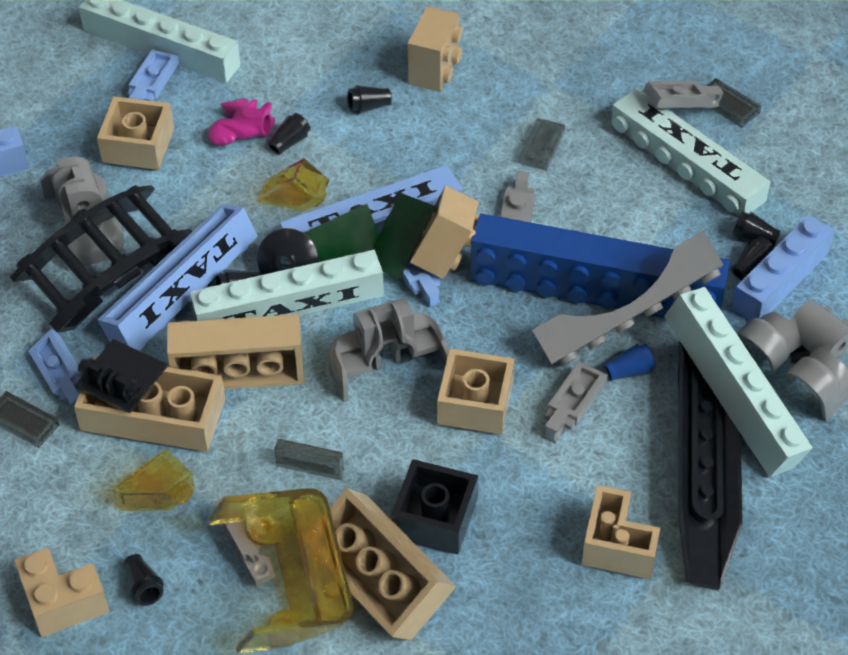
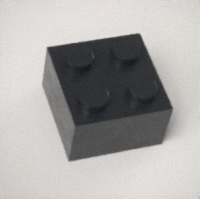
(436, 505)

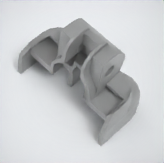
(76, 190)
(379, 325)
(817, 332)

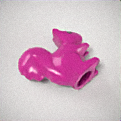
(245, 123)

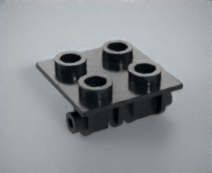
(119, 375)

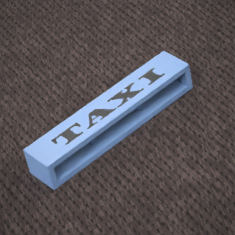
(381, 200)
(185, 269)

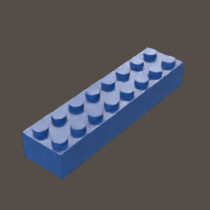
(572, 264)

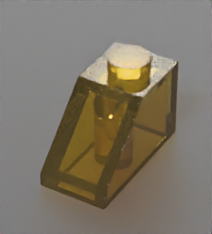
(295, 187)
(156, 485)

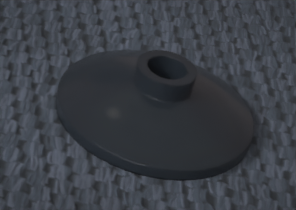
(288, 243)

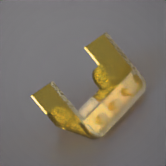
(308, 557)

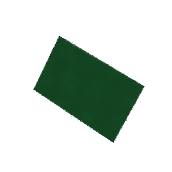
(345, 234)
(401, 234)

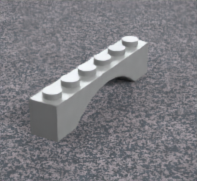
(688, 264)

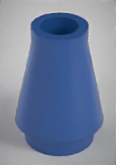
(632, 362)

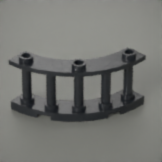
(123, 267)

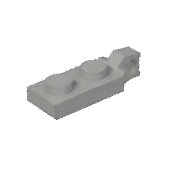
(682, 94)
(519, 199)
(573, 400)
(256, 564)

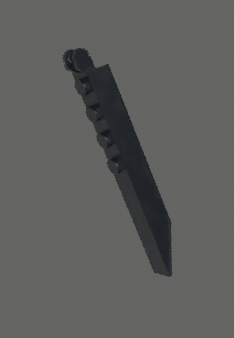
(706, 478)

